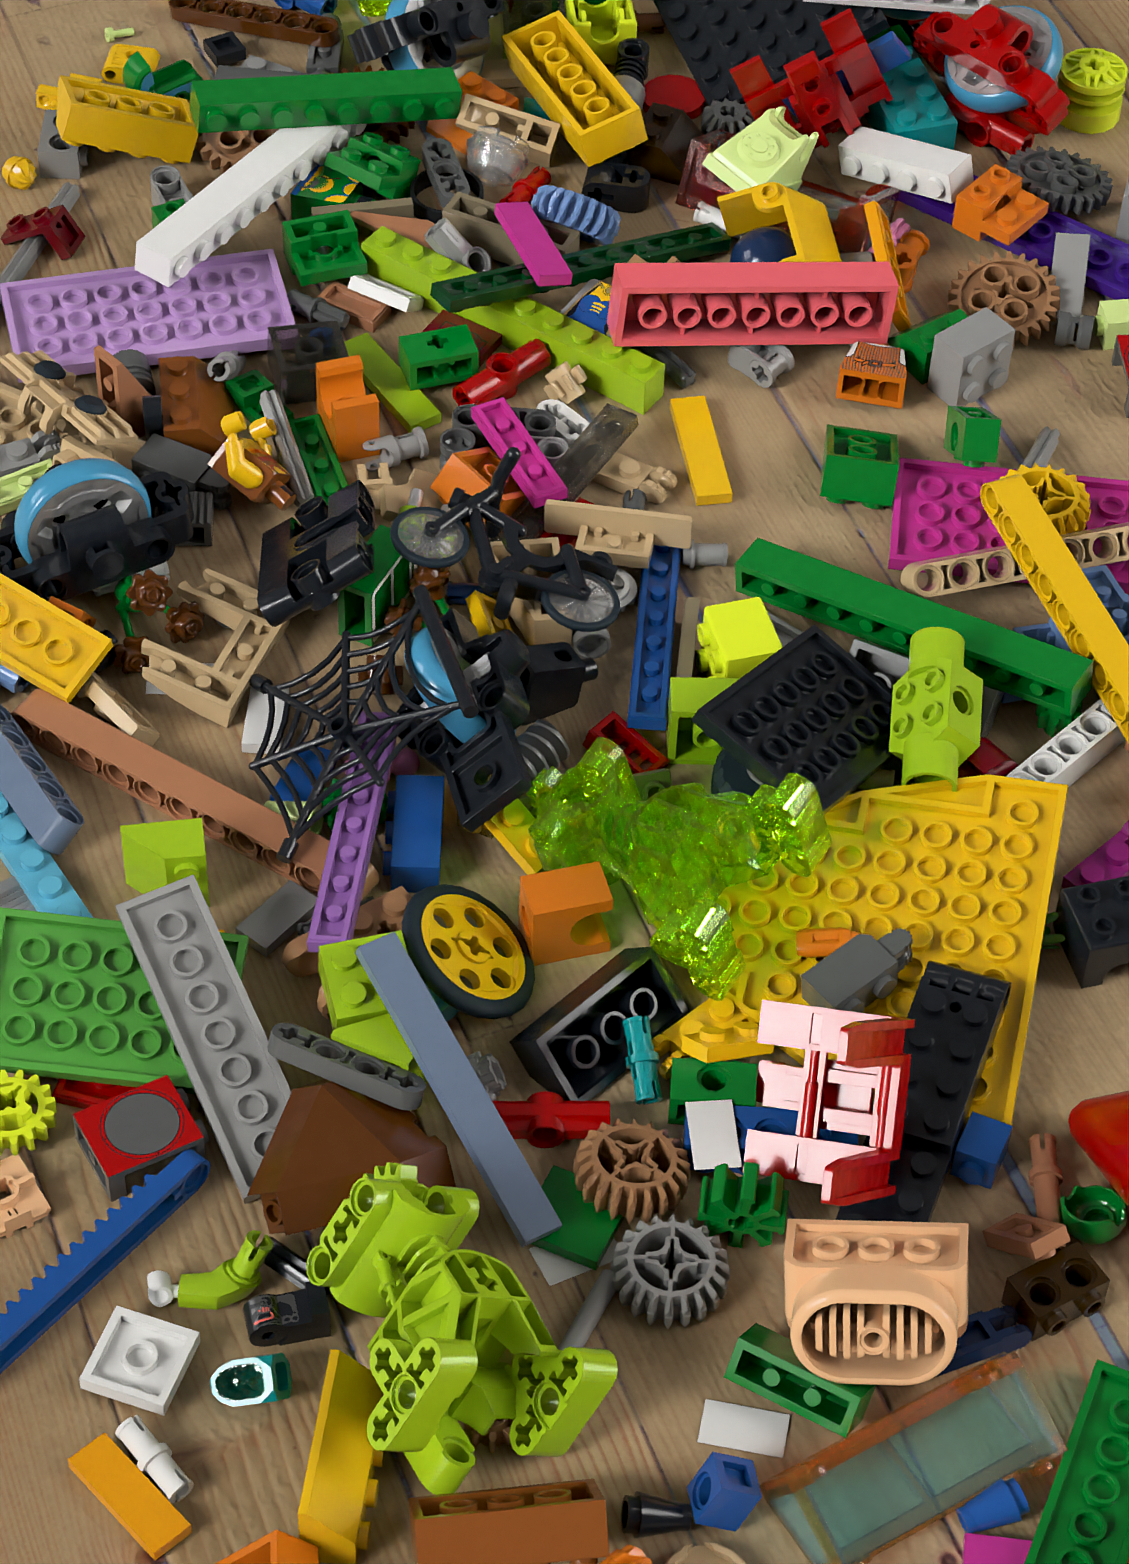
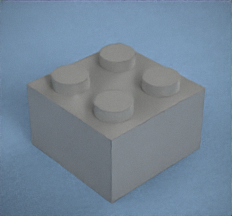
(971, 358)

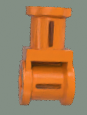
(908, 252)

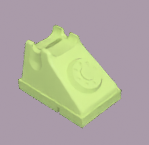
(763, 154)

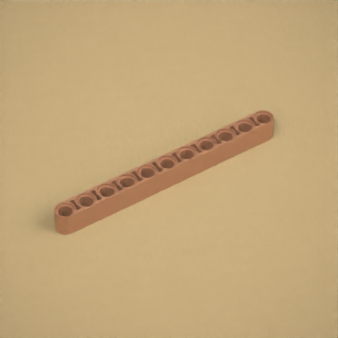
(173, 788)

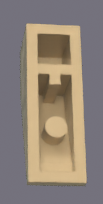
(538, 132)

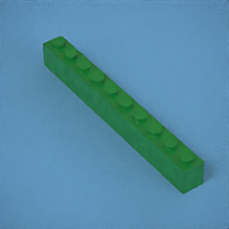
(892, 616)

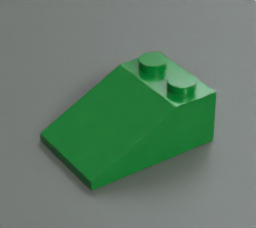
(859, 466)

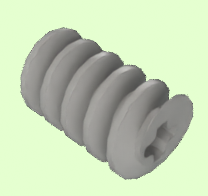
(542, 747)

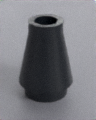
(653, 1515)

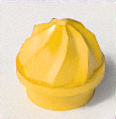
(19, 172)

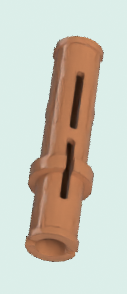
(1046, 1178)

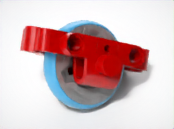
(999, 63)

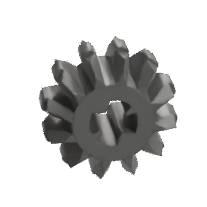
(727, 116)

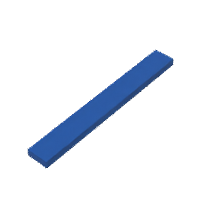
(654, 640)

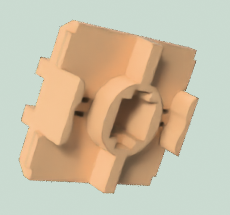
(25, 1198)

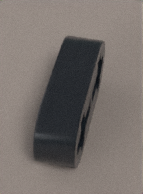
(152, 415)

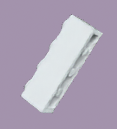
(905, 164)

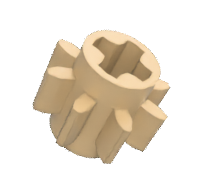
(565, 383)

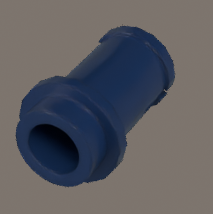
(459, 591)

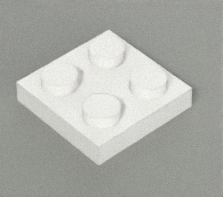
(140, 1360)

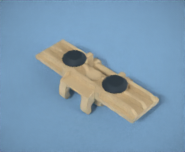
(64, 401)

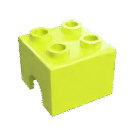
(603, 25)
(735, 638)

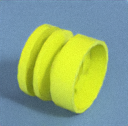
(1095, 88)

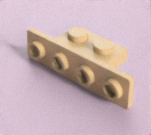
(619, 532)

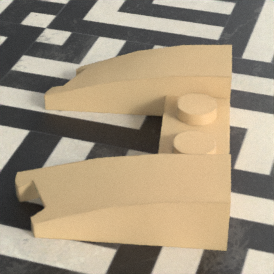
(218, 689)

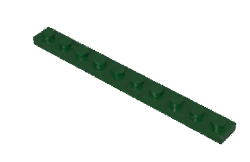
(585, 265)

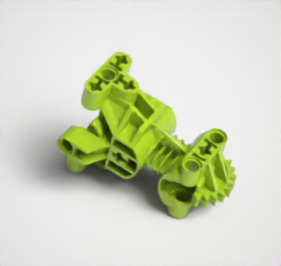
(454, 1331)

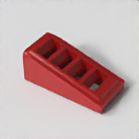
(617, 729)

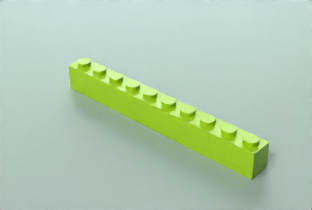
(611, 371)

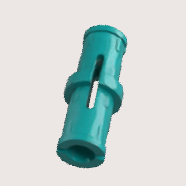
(642, 1060)

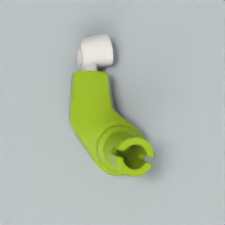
(215, 1289)

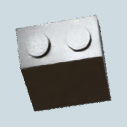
(667, 145)

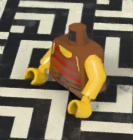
(251, 464)

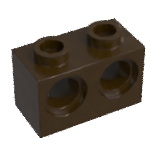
(1050, 1284)

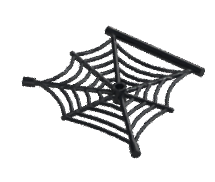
(342, 726)

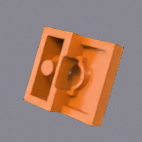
(997, 207)

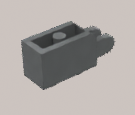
(182, 464)
(858, 972)

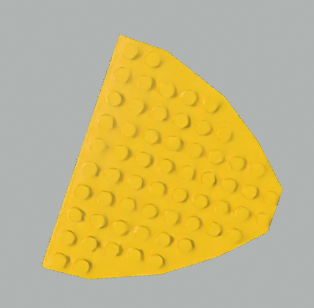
(951, 868)

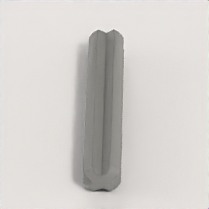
(1042, 448)

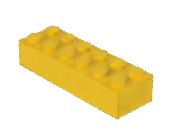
(574, 88)

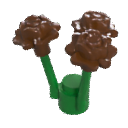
(145, 595)

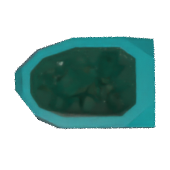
(252, 1380)

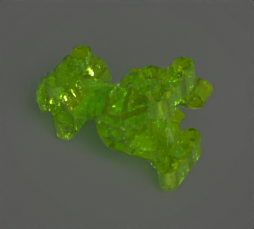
(677, 849)

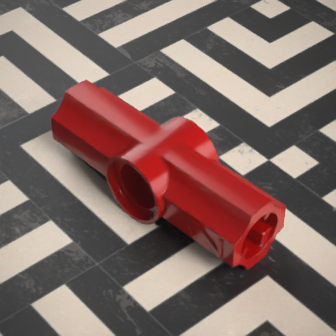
(989, 128)
(503, 374)
(549, 1119)

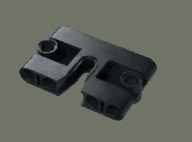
(319, 558)

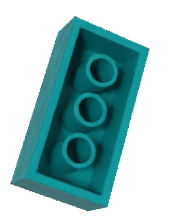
(916, 106)

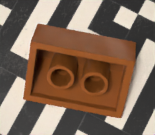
(193, 403)

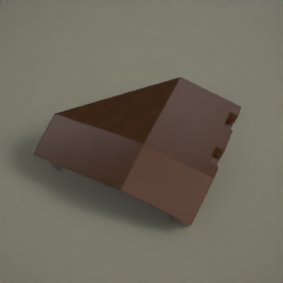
(329, 1143)

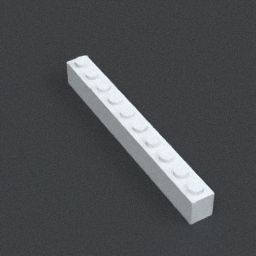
(236, 199)

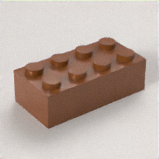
(511, 1525)

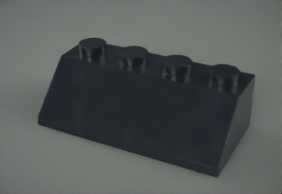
(582, 1038)

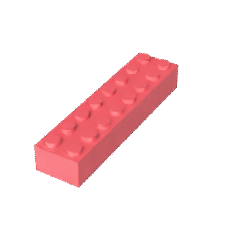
(751, 303)

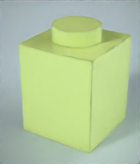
(1111, 321)

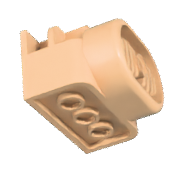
(875, 1298)

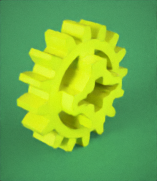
(17, 1121)

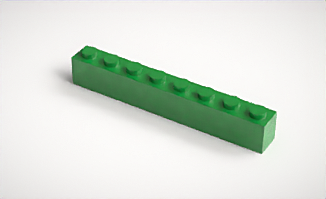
(324, 99)

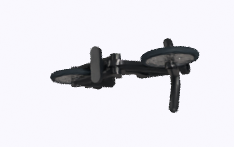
(571, 596)

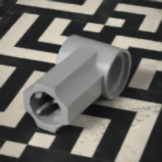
(450, 243)

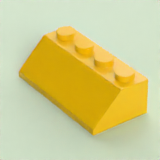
(125, 120)
(341, 1464)

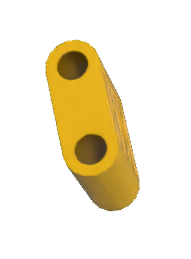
(118, 56)

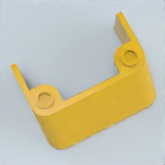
(774, 204)

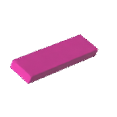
(533, 244)
(533, 470)

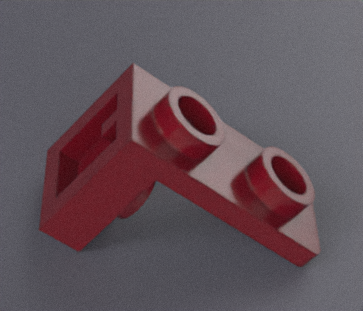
(55, 225)

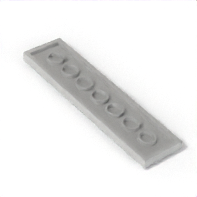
(209, 1021)

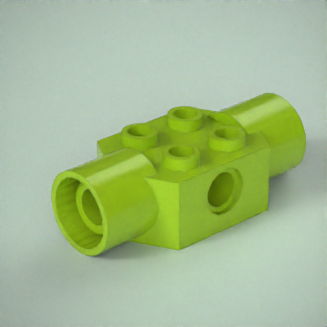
(935, 709)

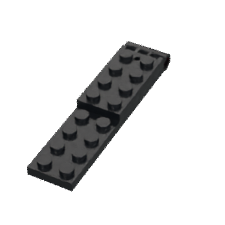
(948, 1047)

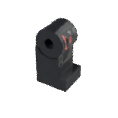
(288, 1317)

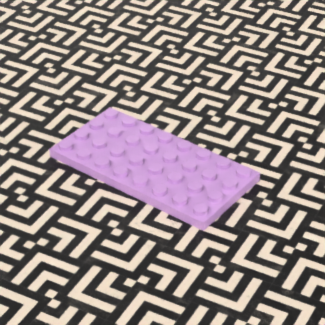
(211, 310)

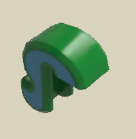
(170, 81)

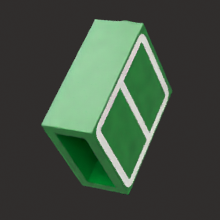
(366, 601)

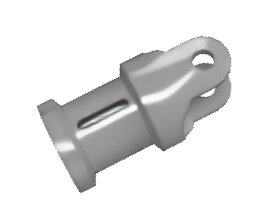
(397, 448)

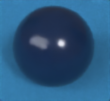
(763, 245)

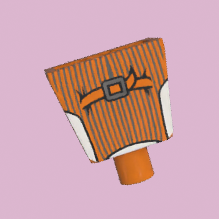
(873, 375)

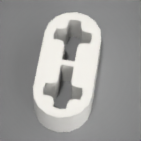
(567, 422)

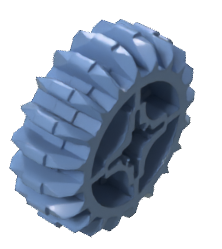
(576, 211)

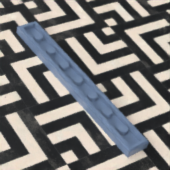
(458, 1089)

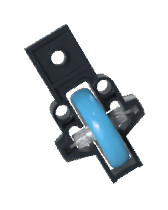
(481, 745)

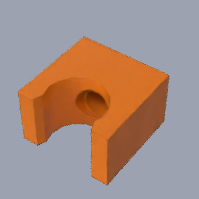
(345, 408)
(563, 913)

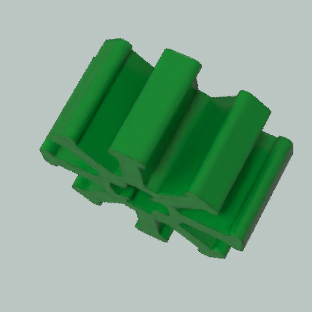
(743, 1204)

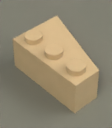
(530, 616)

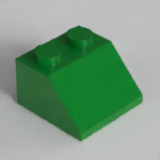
(919, 342)

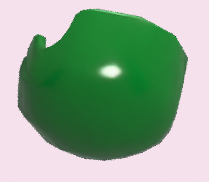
(1094, 1214)

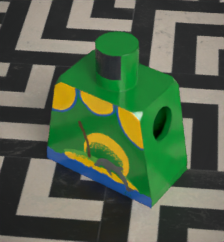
(325, 188)

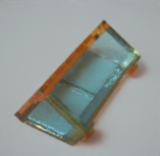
(916, 1464)

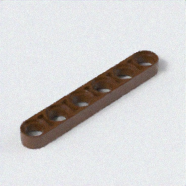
(253, 20)

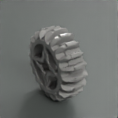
(697, 1267)

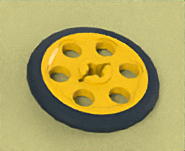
(468, 951)

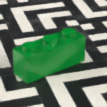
(771, 1369)

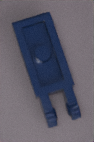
(988, 1336)

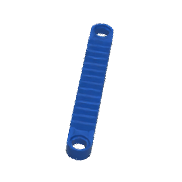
(98, 1253)

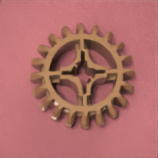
(631, 1170)

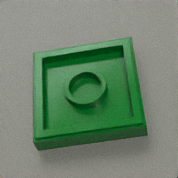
(583, 1232)

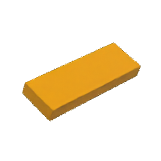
(130, 1496)

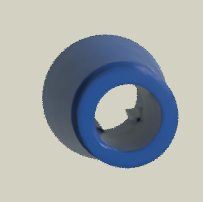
(994, 1507)

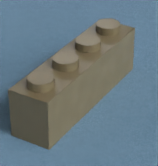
(481, 228)

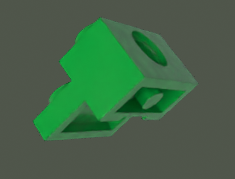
(362, 162)
(323, 248)

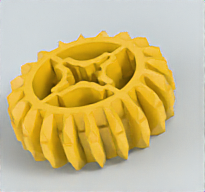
(1059, 495)

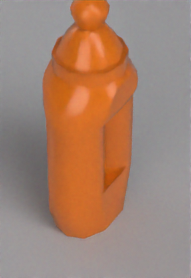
(822, 941)

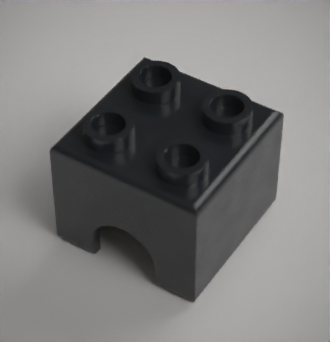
(1094, 928)

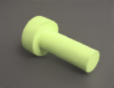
(111, 34)

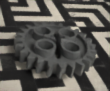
(1062, 179)

